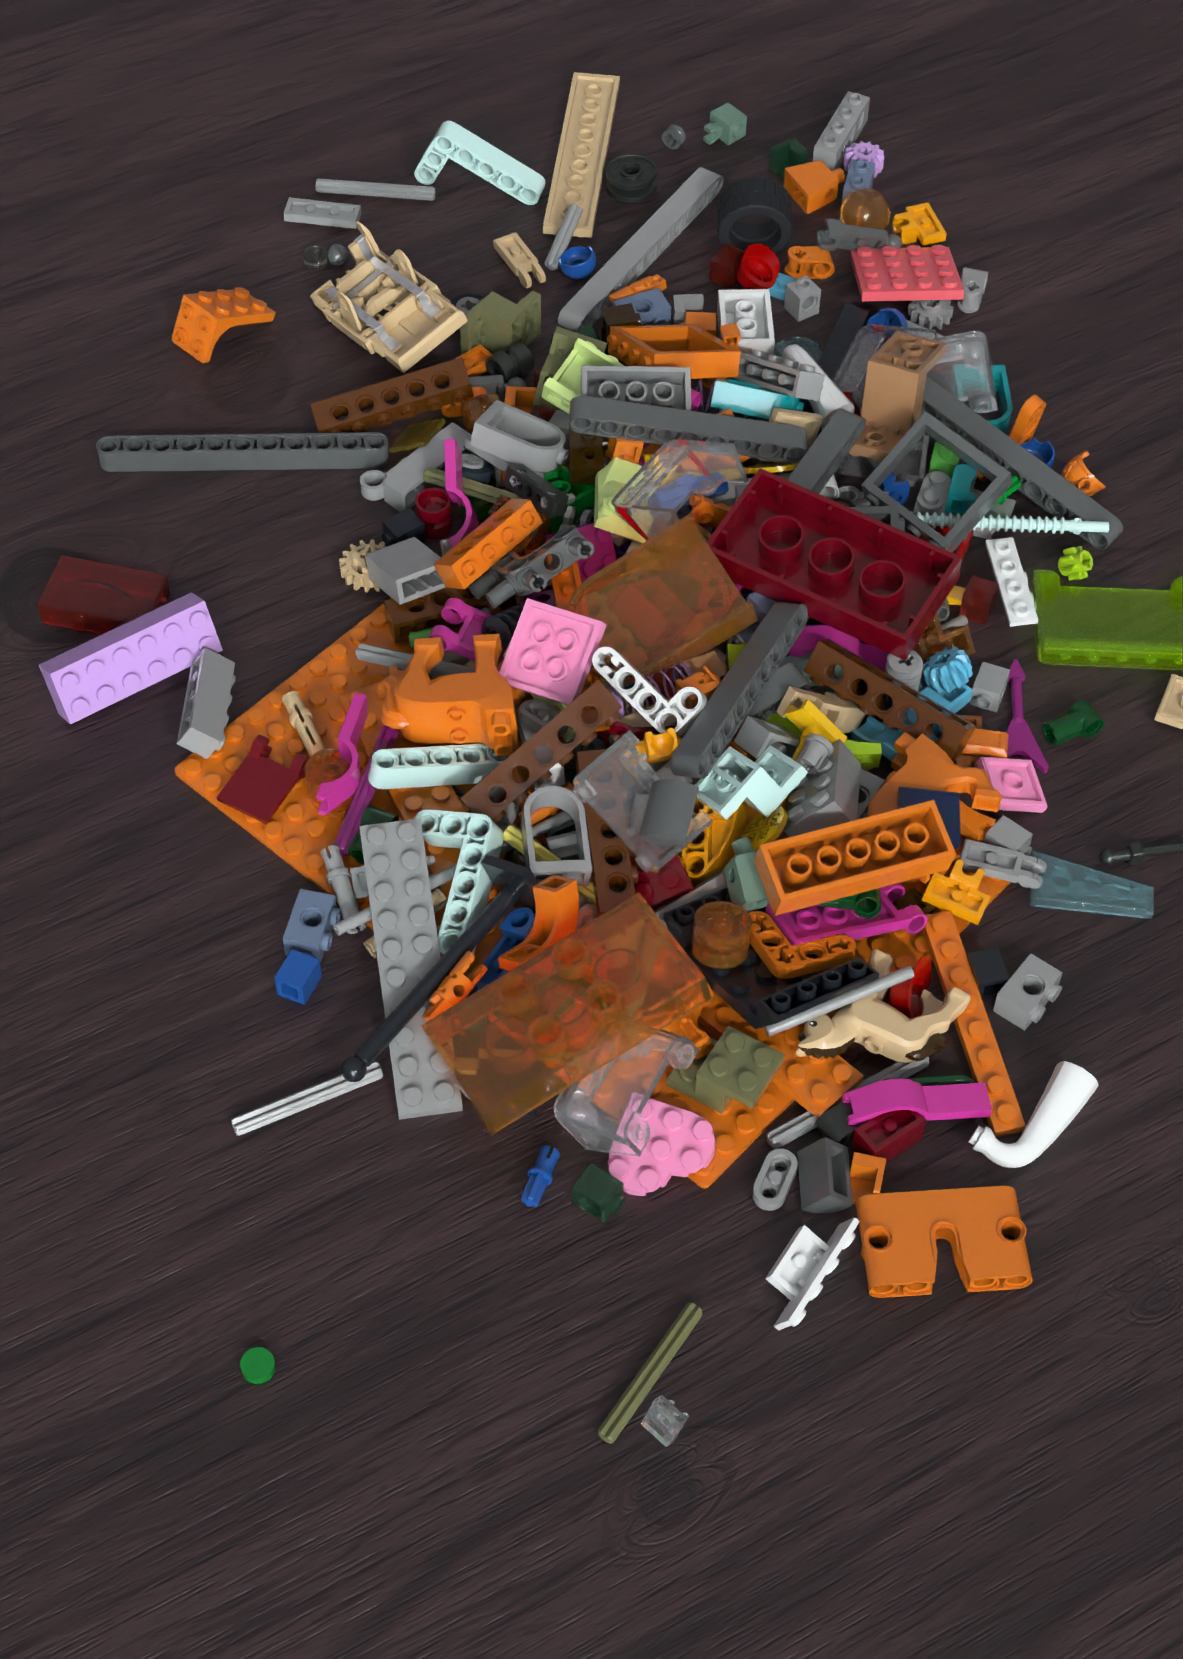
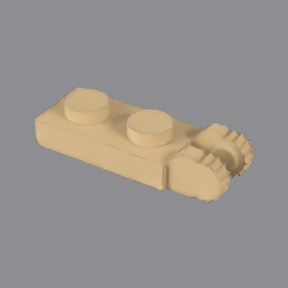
(519, 258)

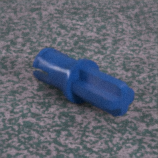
(539, 1176)

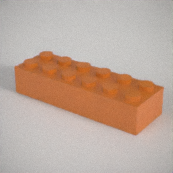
(854, 857)

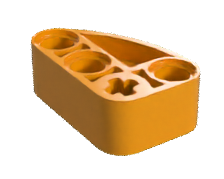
(717, 844)

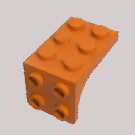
(209, 314)

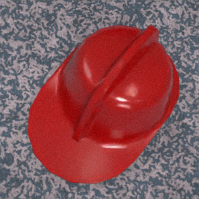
(758, 267)
(907, 994)

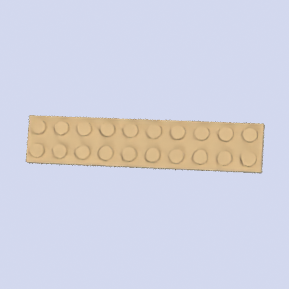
(582, 151)

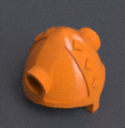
(1080, 476)

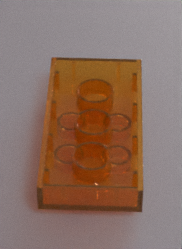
(566, 1012)

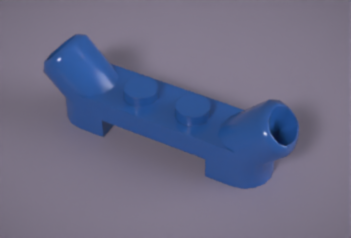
(514, 930)

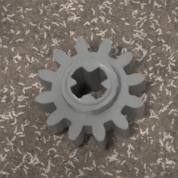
(930, 312)

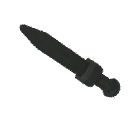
(1135, 853)

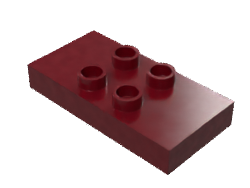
(835, 562)

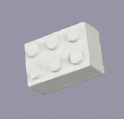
(752, 314)

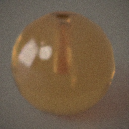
(865, 209)

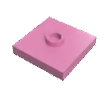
(1016, 783)

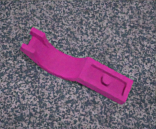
(454, 488)
(812, 634)
(339, 790)
(932, 1102)

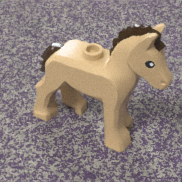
(883, 1027)

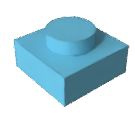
(779, 287)

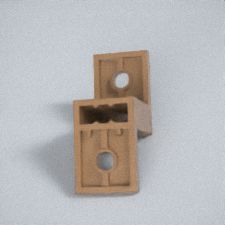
(894, 392)

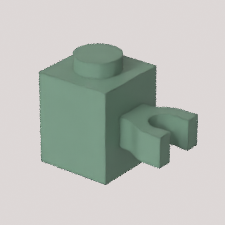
(726, 124)

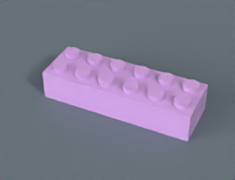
(129, 657)

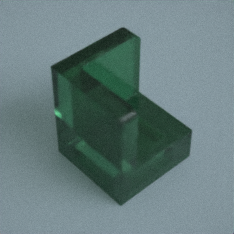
(786, 155)

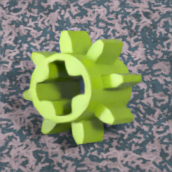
(1075, 563)

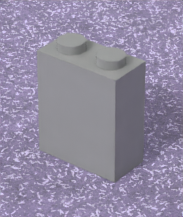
(405, 570)

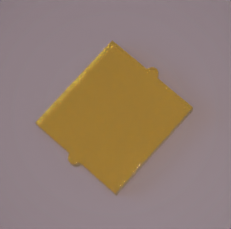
(417, 435)

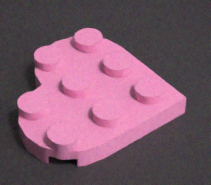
(676, 1147)

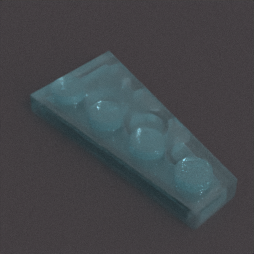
(1089, 890)

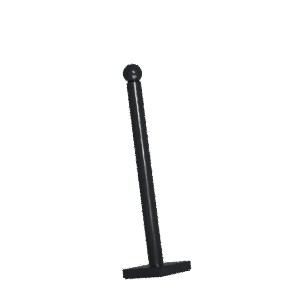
(514, 890)

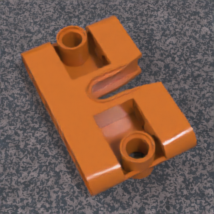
(965, 1217)

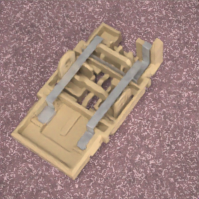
(417, 314)

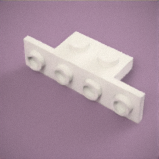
(1012, 582)
(804, 1266)

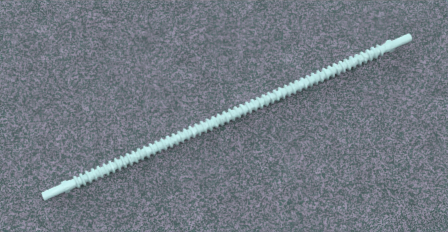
(1075, 526)

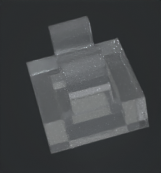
(664, 1420)

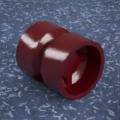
(434, 509)

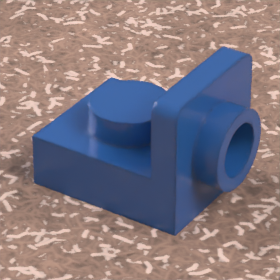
(897, 490)

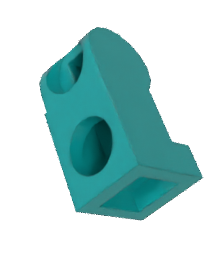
(960, 490)

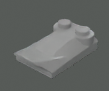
(933, 499)

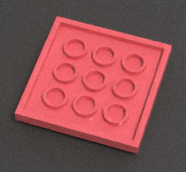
(906, 273)

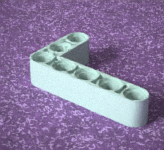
(480, 158)
(432, 766)
(467, 873)

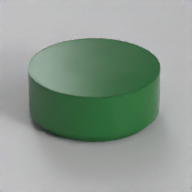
(257, 1365)

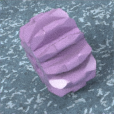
(864, 152)

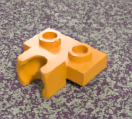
(919, 222)
(660, 746)
(958, 893)

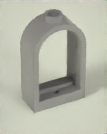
(547, 439)
(555, 796)

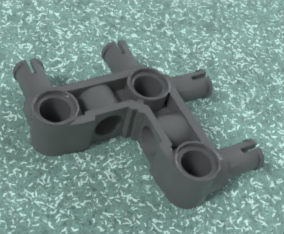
(527, 573)

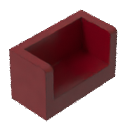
(889, 1134)

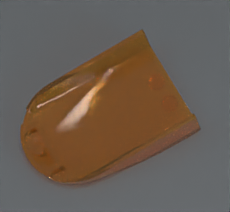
(664, 601)

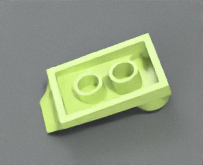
(607, 485)

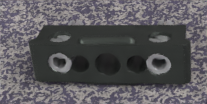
(534, 487)

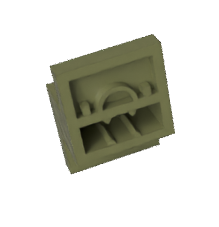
(499, 322)
(561, 347)
(734, 1070)

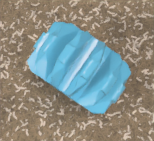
(947, 670)

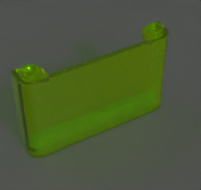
(1108, 625)

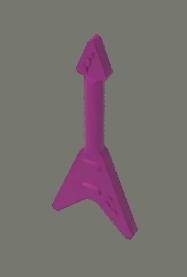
(1020, 736)

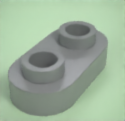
(537, 714)
(773, 1181)

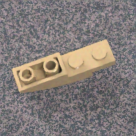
(841, 713)

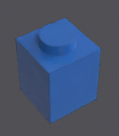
(298, 976)

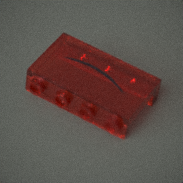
(99, 595)

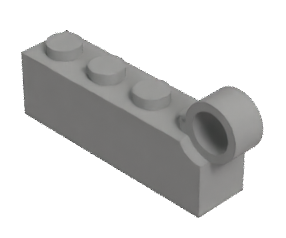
(405, 480)

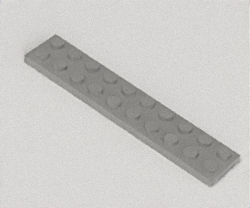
(405, 953)

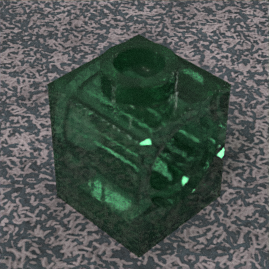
(598, 1193)

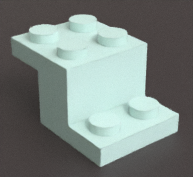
(757, 783)

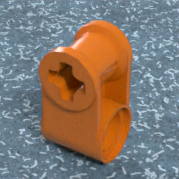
(809, 262)

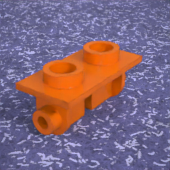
(706, 511)

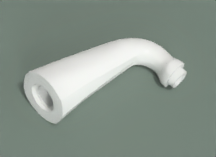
(831, 396)
(1059, 1104)

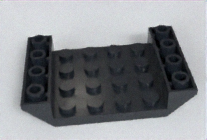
(753, 988)

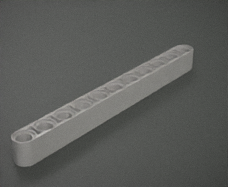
(641, 249)

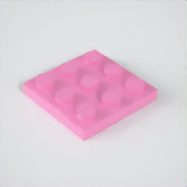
(551, 652)

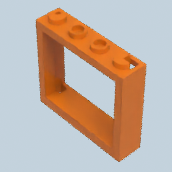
(675, 347)

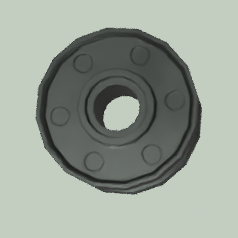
(631, 178)

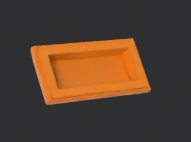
(987, 743)

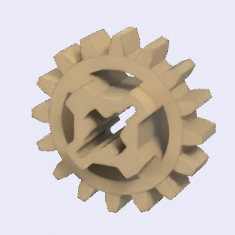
(354, 565)

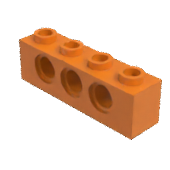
(488, 543)

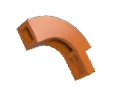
(554, 919)

